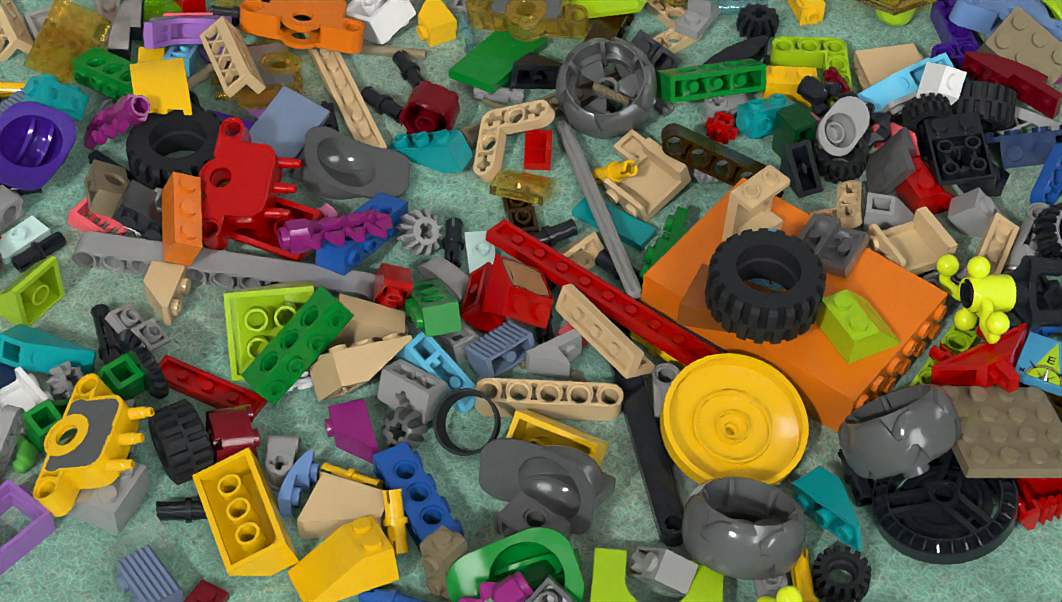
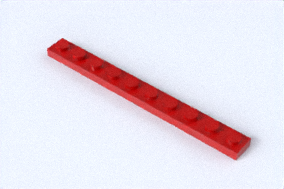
(603, 295)

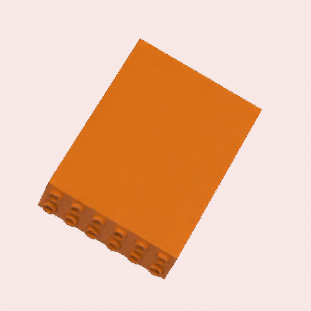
(810, 361)

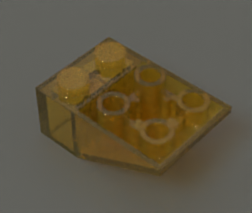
(64, 36)

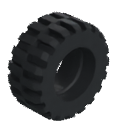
(167, 134)
(761, 314)

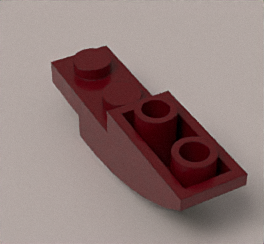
(1026, 82)

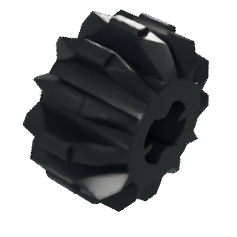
(757, 21)

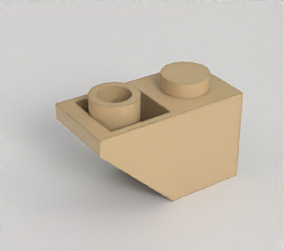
(165, 288)

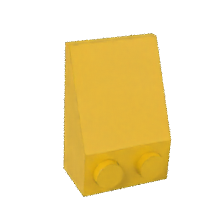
(346, 563)

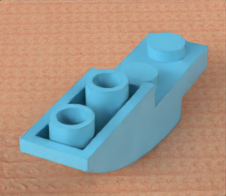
(900, 83)

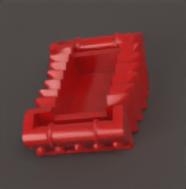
(1038, 500)

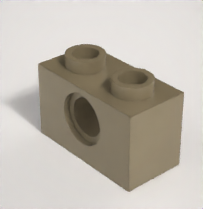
(105, 187)

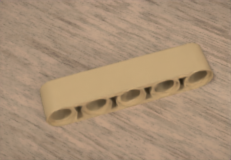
(560, 391)

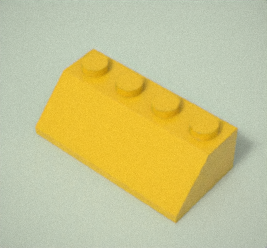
(244, 517)

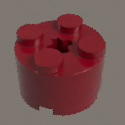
(430, 109)
(231, 431)

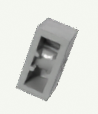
(411, 387)

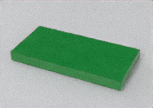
(492, 60)

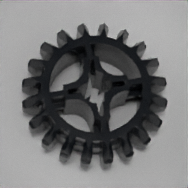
(1049, 231)

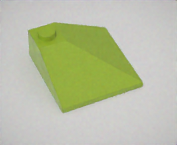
(257, 317)

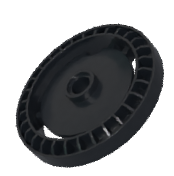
(944, 513)

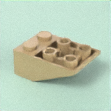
(349, 368)

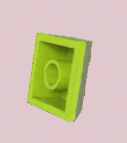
(32, 293)
(854, 326)

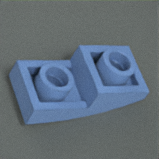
(298, 480)

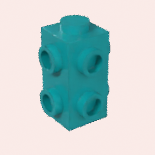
(51, 93)
(759, 115)

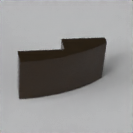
(520, 214)

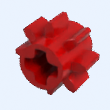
(721, 128)

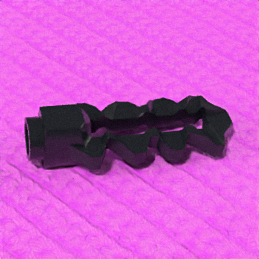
(819, 96)

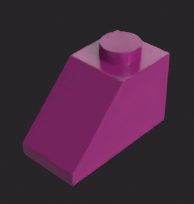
(352, 429)

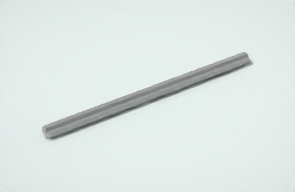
(599, 210)

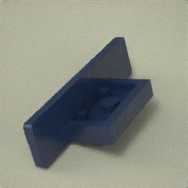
(1026, 148)

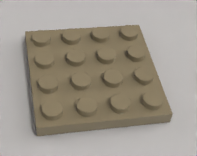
(1007, 433)

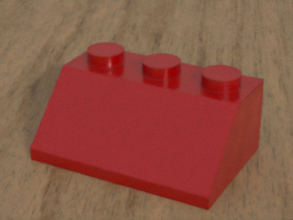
(267, 236)

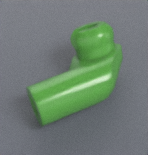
(26, 455)

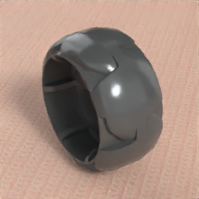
(596, 118)
(900, 432)
(743, 528)

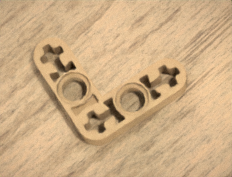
(662, 12)
(498, 124)
(848, 205)

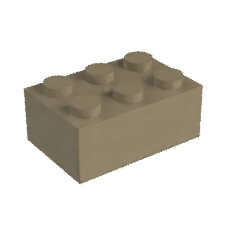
(1027, 43)

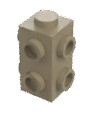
(438, 554)

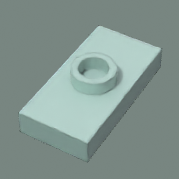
(21, 237)
(478, 250)

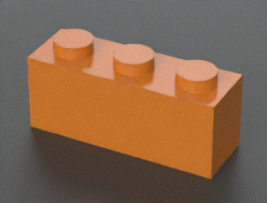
(181, 219)

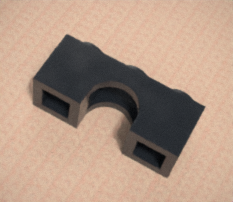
(138, 211)

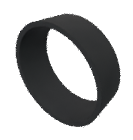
(440, 416)

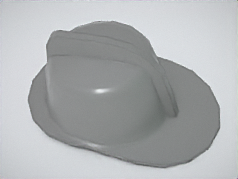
(843, 126)

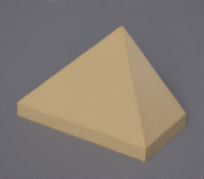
(583, 250)

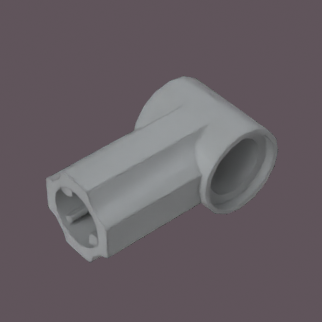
(662, 379)

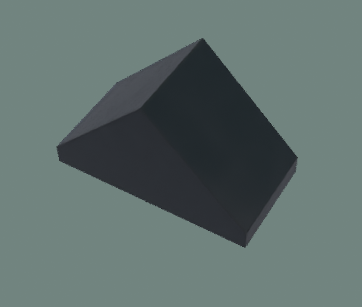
(534, 72)
(801, 168)

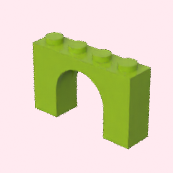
(610, 584)

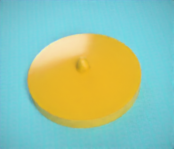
(734, 420)

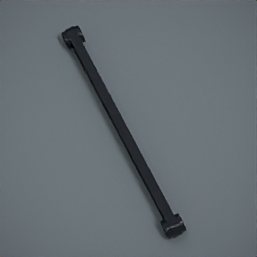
(650, 455)

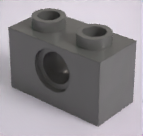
(526, 512)

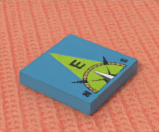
(1041, 363)

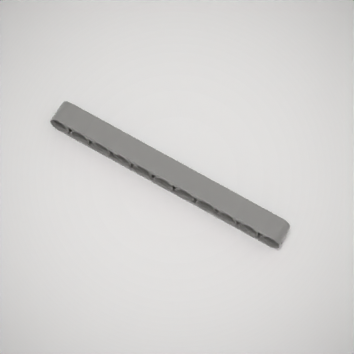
(216, 266)

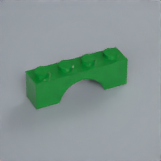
(120, 376)

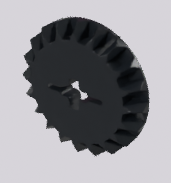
(153, 376)

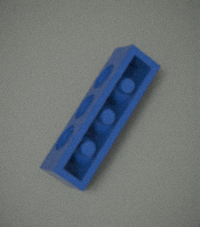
(348, 256)
(403, 469)

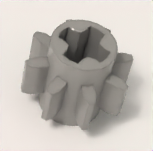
(64, 379)

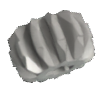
(419, 232)

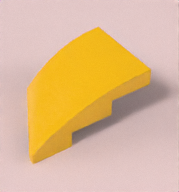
(162, 84)

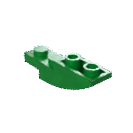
(675, 231)

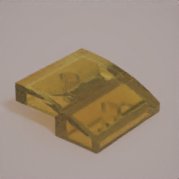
(522, 186)

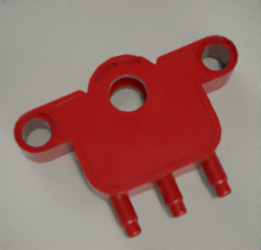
(253, 185)

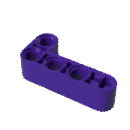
(954, 38)

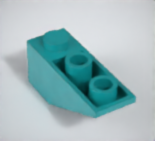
(438, 150)
(41, 351)
(827, 503)

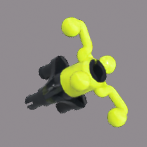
(998, 293)

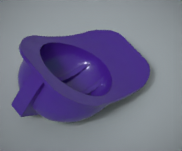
(33, 144)

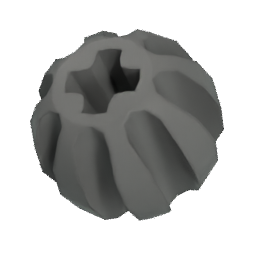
(403, 427)

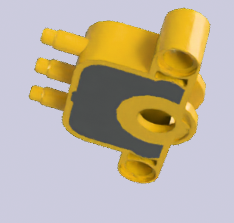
(95, 452)

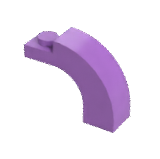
(177, 29)

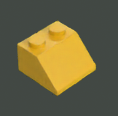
(785, 81)

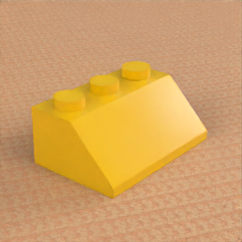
(545, 431)

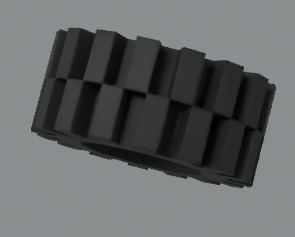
(924, 108)
(841, 171)
(844, 561)

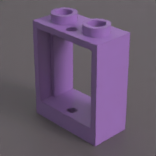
(30, 536)

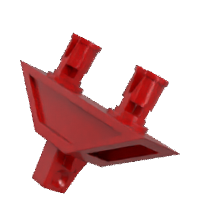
(981, 364)

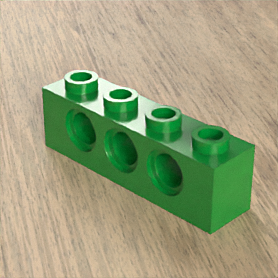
(103, 72)
(711, 80)
(433, 308)
(297, 345)

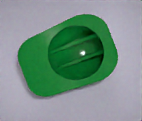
(532, 552)

